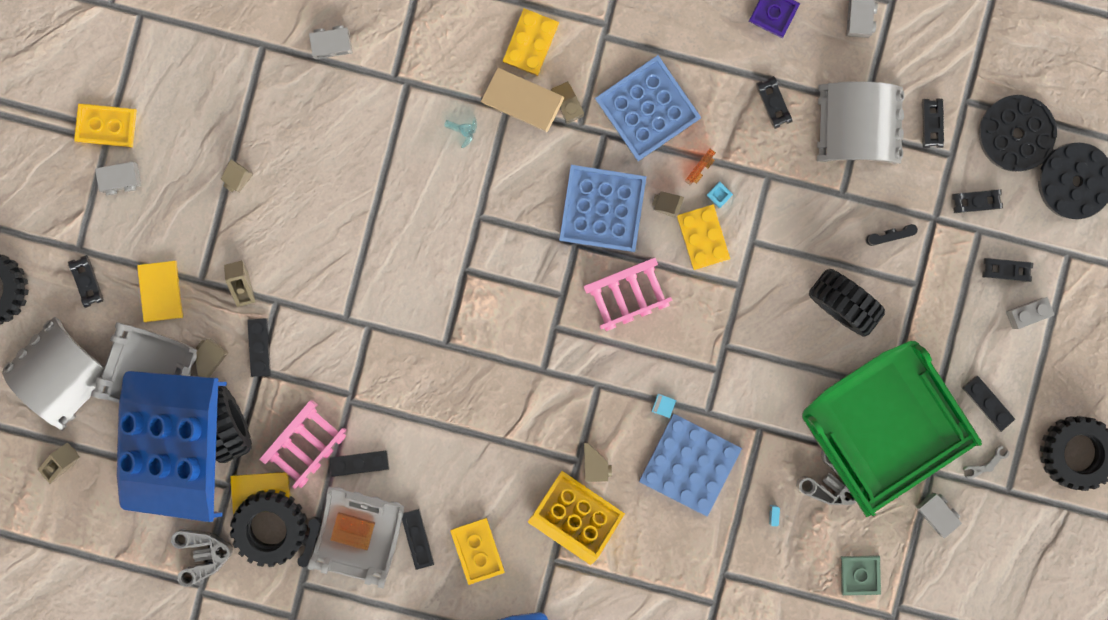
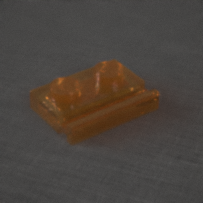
(706, 161)
(352, 531)

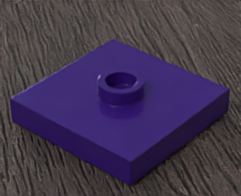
(774, 15)

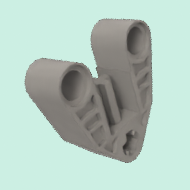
(820, 493)
(197, 539)

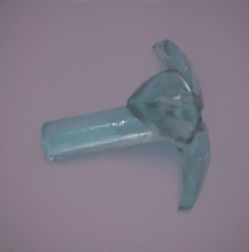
(465, 129)

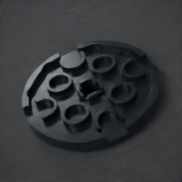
(997, 133)
(1057, 180)

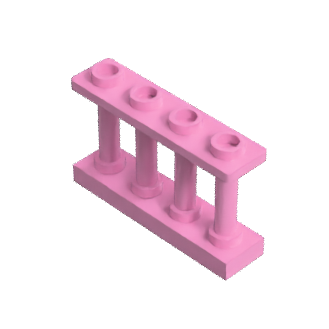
(613, 282)
(297, 426)

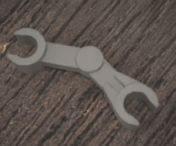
(988, 467)

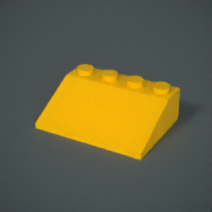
(576, 518)

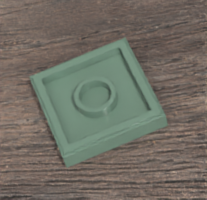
(860, 575)

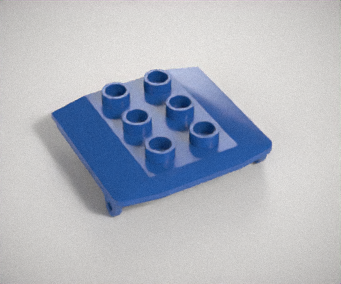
(168, 445)

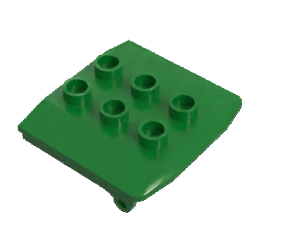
(889, 425)

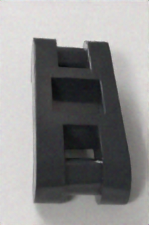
(774, 102)
(933, 123)
(977, 201)
(891, 235)
(1007, 270)
(86, 281)
(310, 541)

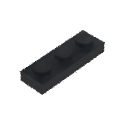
(259, 347)
(988, 403)
(359, 463)
(417, 539)

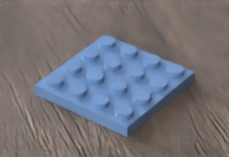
(648, 108)
(602, 208)
(690, 465)

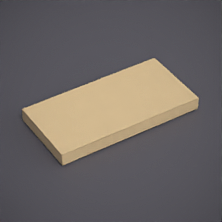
(522, 99)

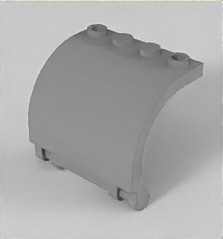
(861, 122)
(141, 352)
(53, 374)
(353, 560)

